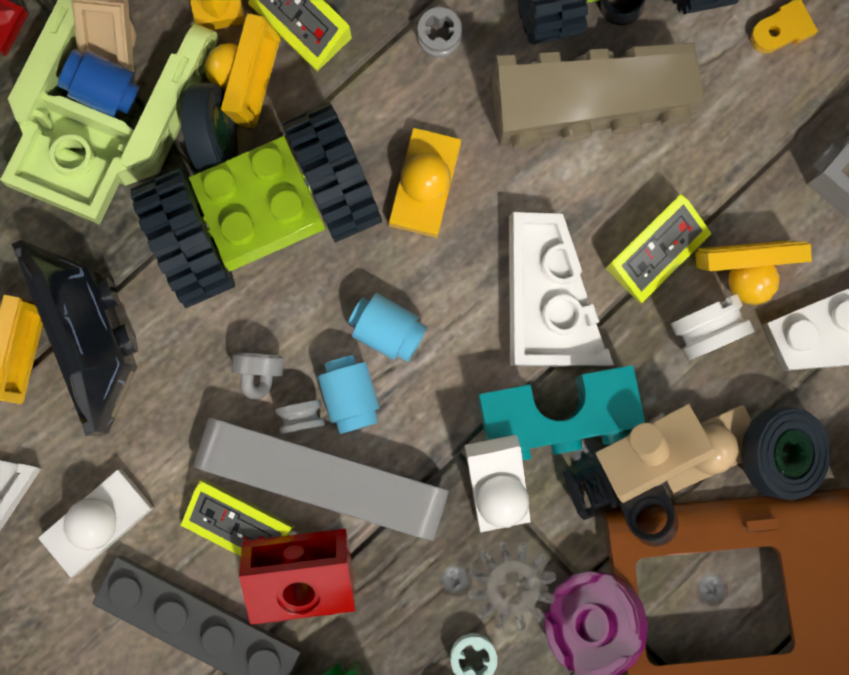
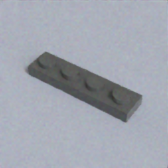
(192, 623)

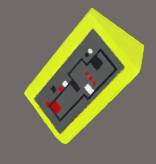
(307, 27)
(659, 249)
(229, 518)

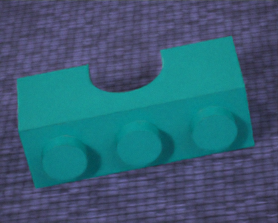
(606, 407)

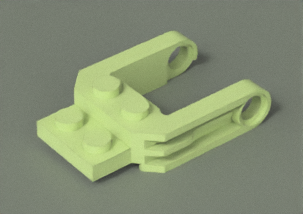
(82, 155)

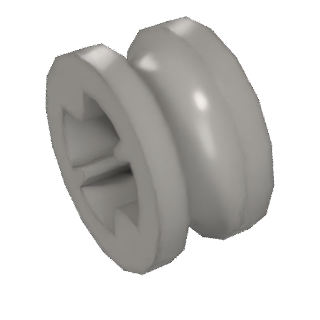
(439, 17)
(300, 417)

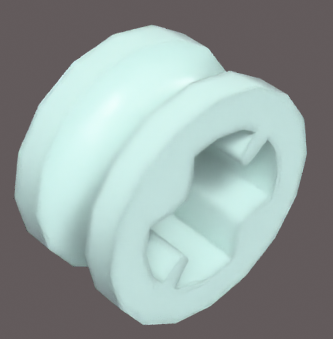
(478, 643)

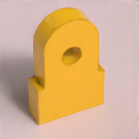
(789, 22)

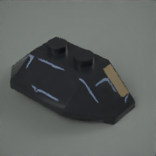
(83, 333)

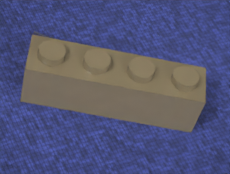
(594, 93)

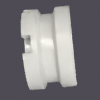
(712, 327)

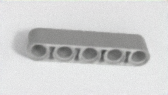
(321, 479)

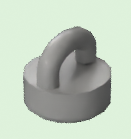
(260, 364)

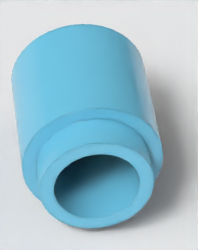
(387, 327)
(349, 394)

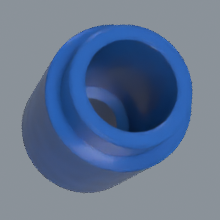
(98, 83)

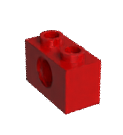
(297, 576)

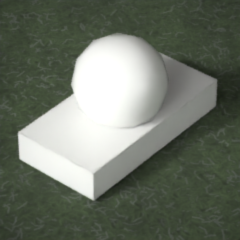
(498, 483)
(96, 523)

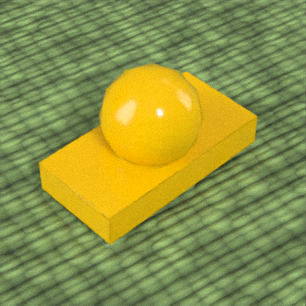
(244, 70)
(425, 183)
(753, 266)
(18, 346)

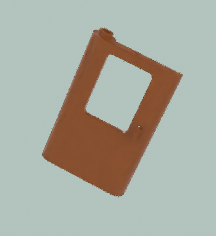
(813, 563)

